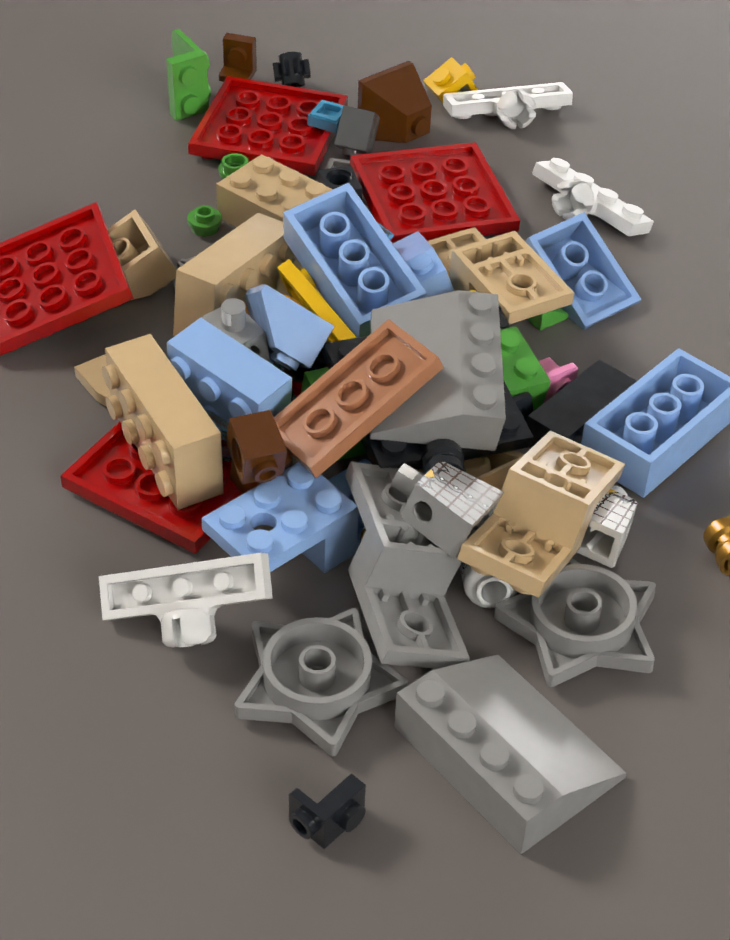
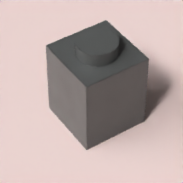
(356, 131)

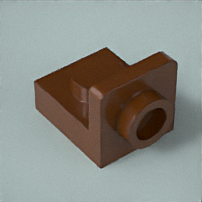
(238, 56)

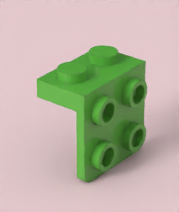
(187, 78)

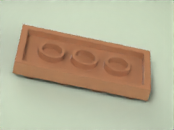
(355, 396)

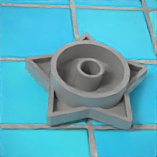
(583, 622)
(316, 677)

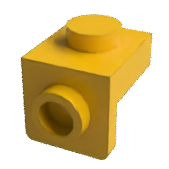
(450, 78)

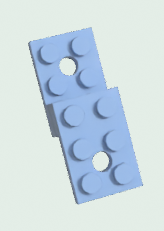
(306, 518)

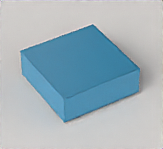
(326, 116)

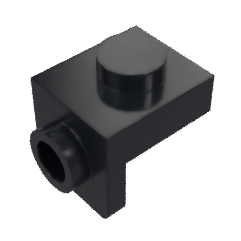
(333, 815)

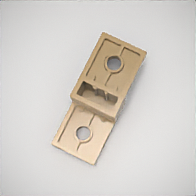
(505, 268)
(541, 514)

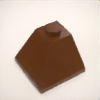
(398, 101)

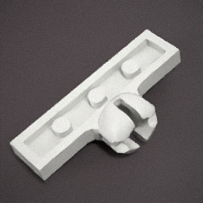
(510, 104)
(581, 195)
(186, 594)

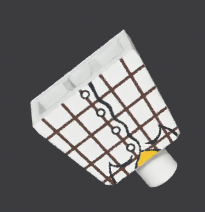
(609, 527)

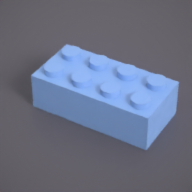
(349, 257)
(661, 420)

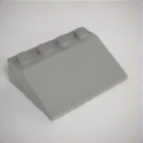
(468, 394)
(504, 747)

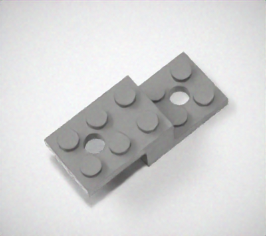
(401, 578)

